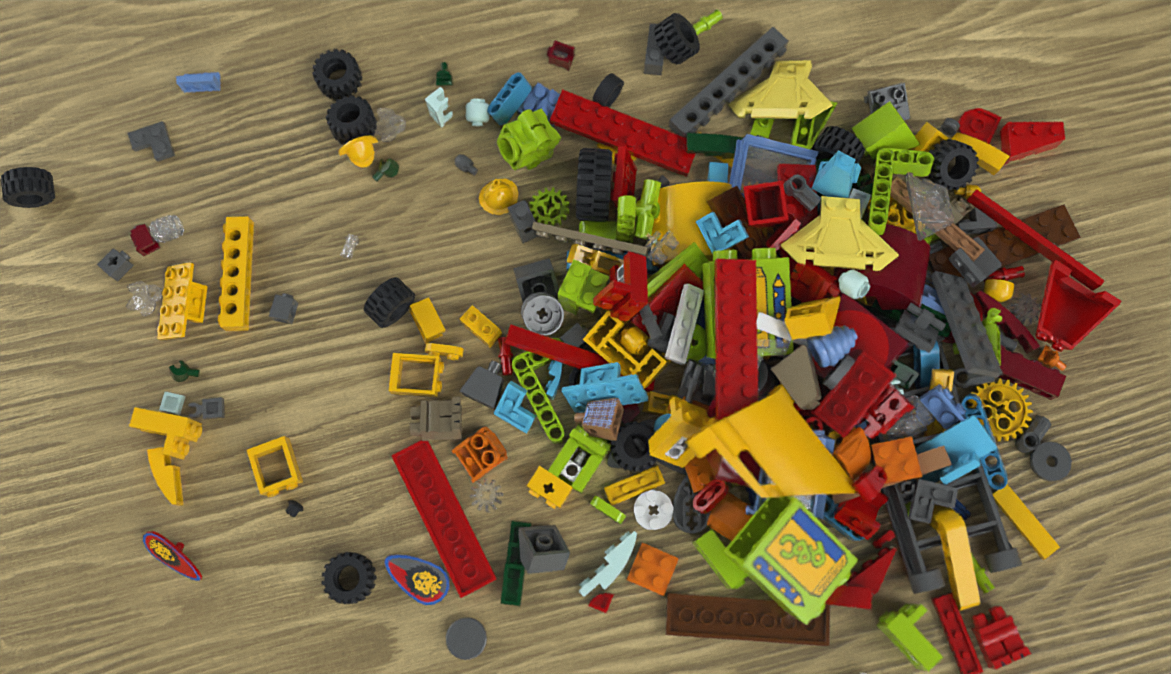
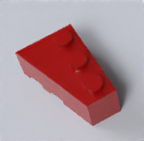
(1030, 138)

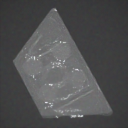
(929, 206)

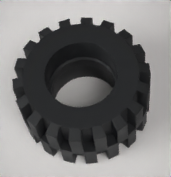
(676, 38)
(337, 61)
(348, 109)
(835, 139)
(964, 164)
(27, 187)
(389, 302)
(619, 454)
(332, 574)

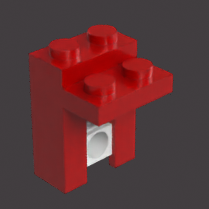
(627, 288)

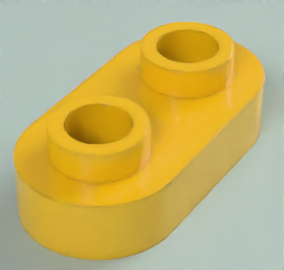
(451, 352)

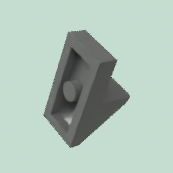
(978, 223)

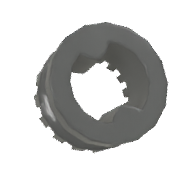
(950, 126)

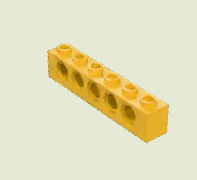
(240, 318)

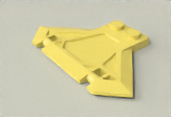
(783, 94)
(839, 238)

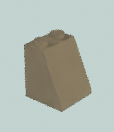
(800, 378)

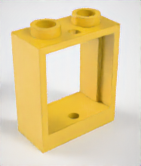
(396, 374)
(268, 448)

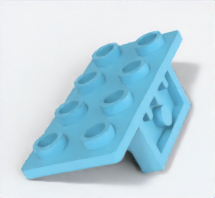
(604, 383)
(964, 445)

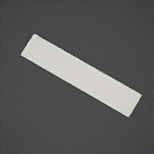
(776, 327)

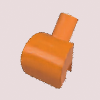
(1051, 358)

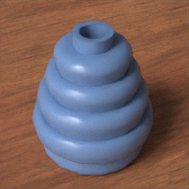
(833, 346)

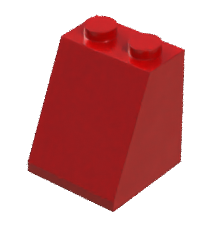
(765, 204)

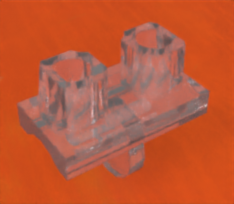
(668, 239)

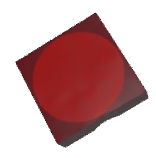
(871, 333)

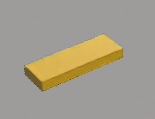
(634, 485)

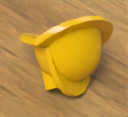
(360, 150)
(498, 196)

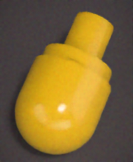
(967, 190)

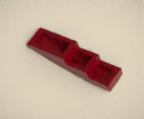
(1010, 324)

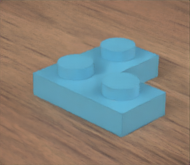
(719, 237)
(510, 409)

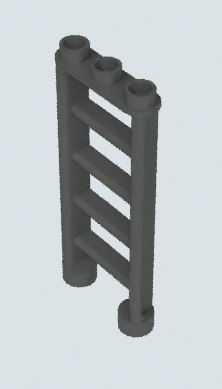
(927, 580)

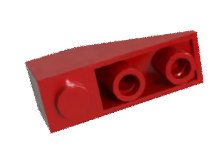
(873, 571)

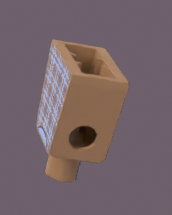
(601, 418)

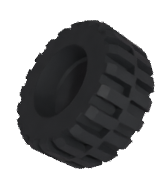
(593, 184)

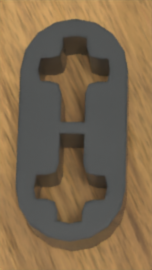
(838, 371)

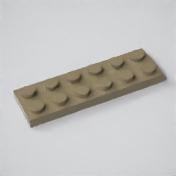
(583, 239)

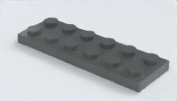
(966, 325)

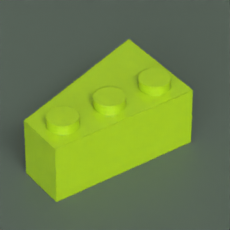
(807, 131)

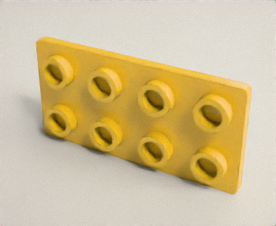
(180, 302)

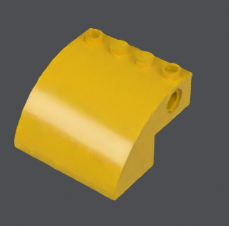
(680, 209)
(606, 339)

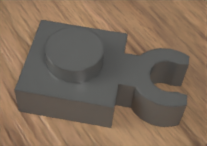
(210, 408)

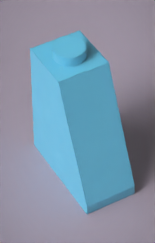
(836, 176)

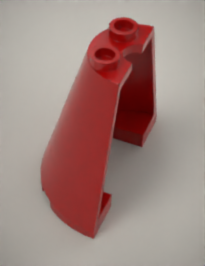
(1070, 309)

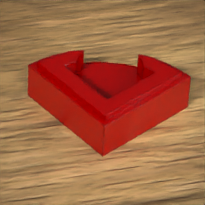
(886, 536)
(601, 602)

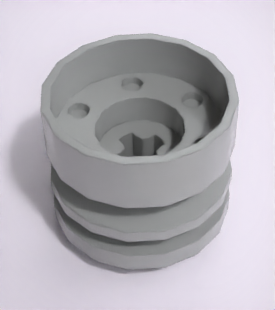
(548, 322)

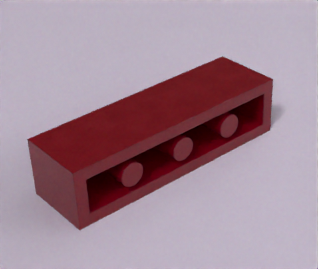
(1031, 374)

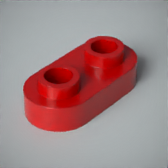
(710, 495)

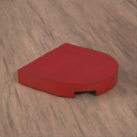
(979, 124)

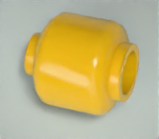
(634, 340)

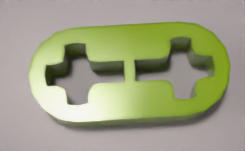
(608, 510)

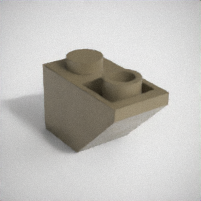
(960, 208)

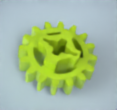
(556, 209)

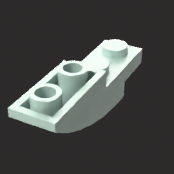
(616, 558)

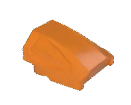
(480, 453)
(854, 453)
(729, 516)

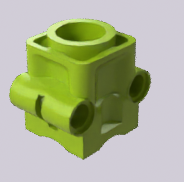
(528, 140)

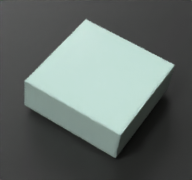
(172, 403)

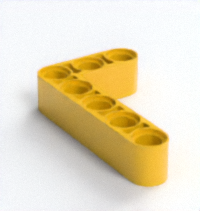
(957, 556)

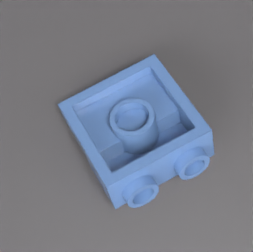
(540, 98)

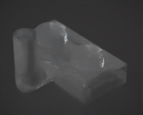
(907, 433)

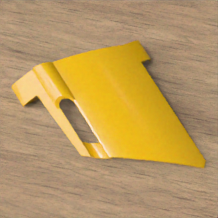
(779, 444)

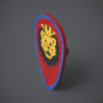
(170, 555)

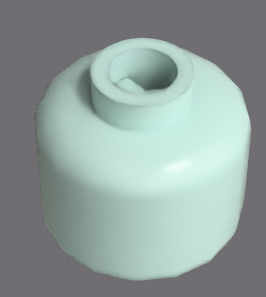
(477, 112)
(853, 284)

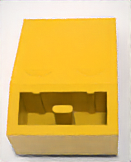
(812, 318)

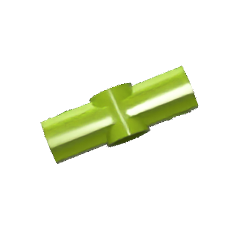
(647, 208)

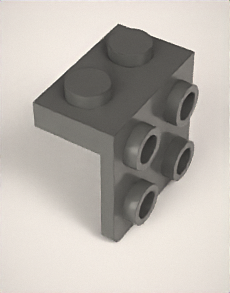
(978, 270)

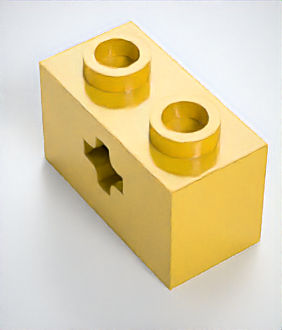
(481, 326)
(542, 478)

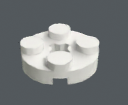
(642, 511)

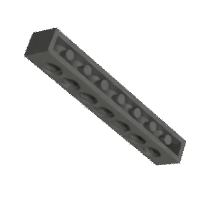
(770, 40)

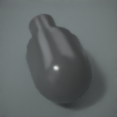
(465, 164)

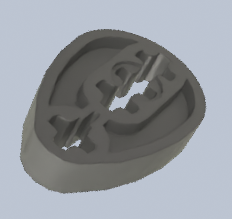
(680, 509)

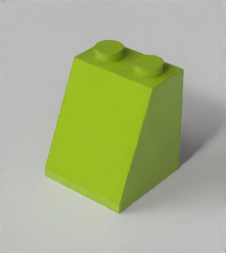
(884, 130)

